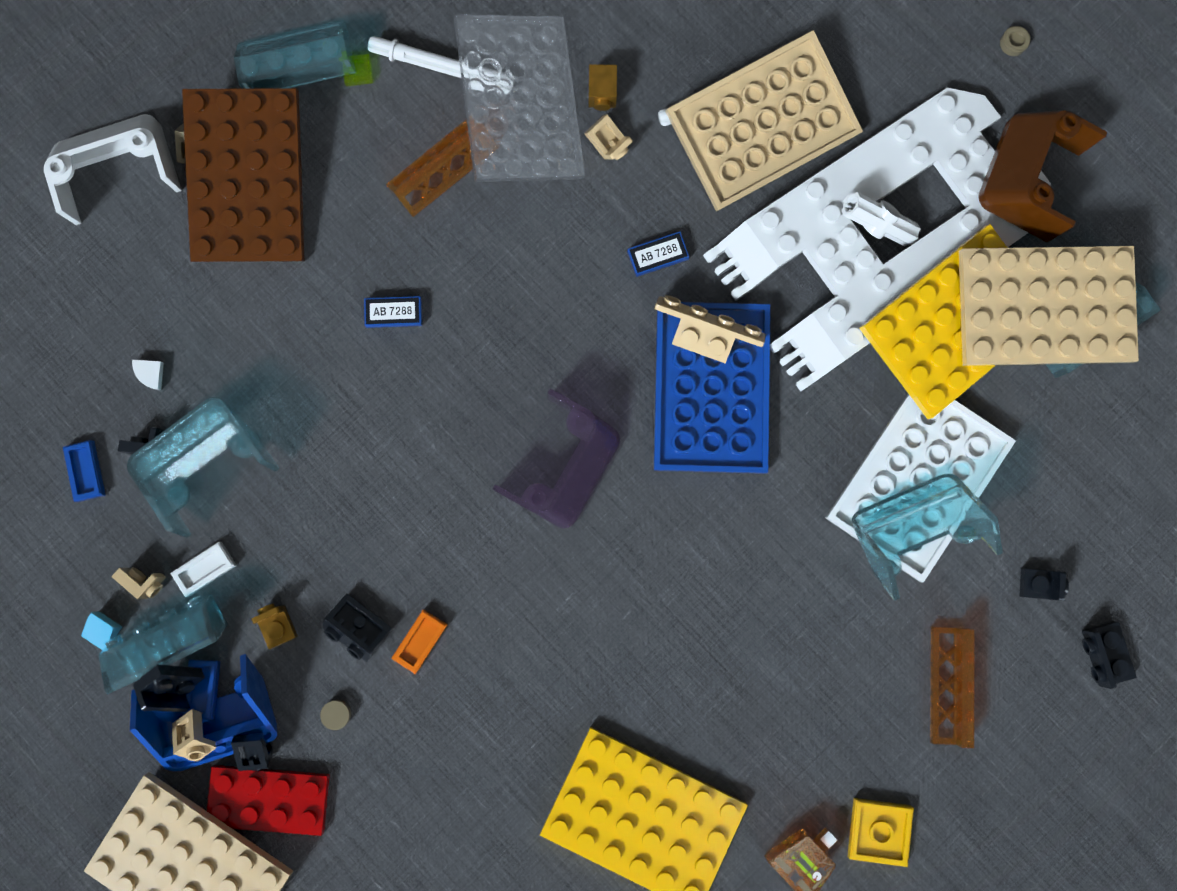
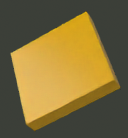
(880, 832)

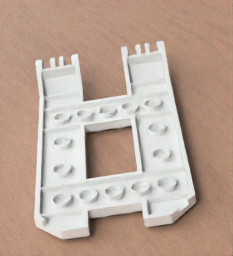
(810, 221)

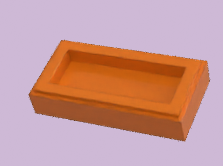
(419, 641)

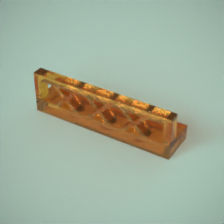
(428, 164)
(962, 687)

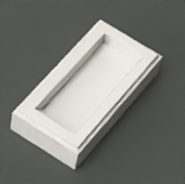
(203, 569)

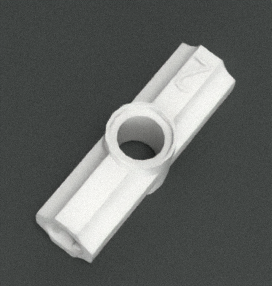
(880, 219)

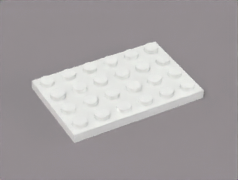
(918, 450)

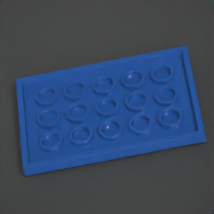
(710, 410)

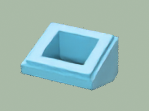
(100, 629)

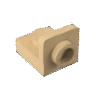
(134, 582)
(188, 737)

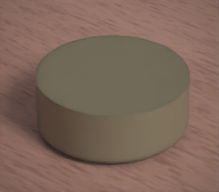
(1015, 41)
(335, 714)

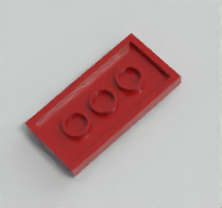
(269, 800)

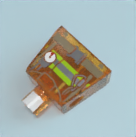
(804, 860)

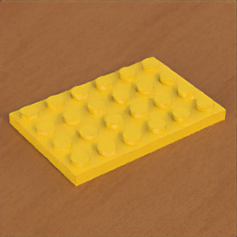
(922, 333)
(642, 817)

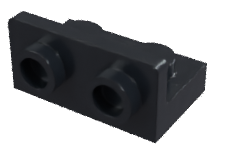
(355, 628)
(1108, 654)
(166, 687)

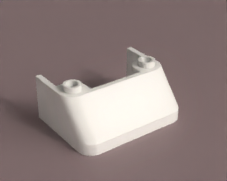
(137, 135)

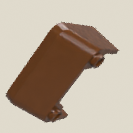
(1012, 180)

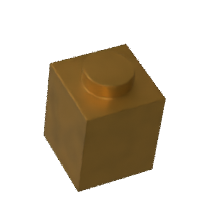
(602, 86)

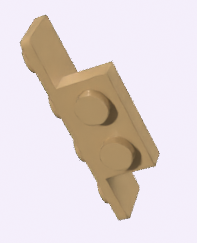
(705, 332)

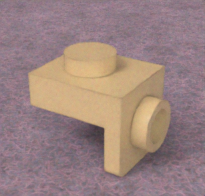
(608, 139)

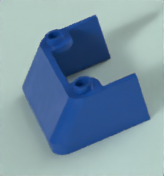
(235, 714)

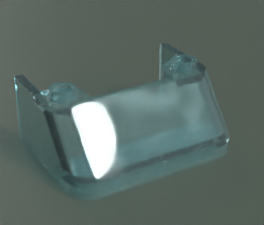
(185, 448)
(919, 517)

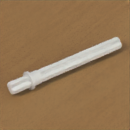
(415, 56)

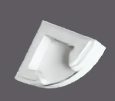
(149, 372)

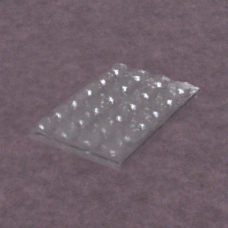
(519, 98)

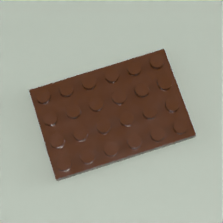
(244, 175)

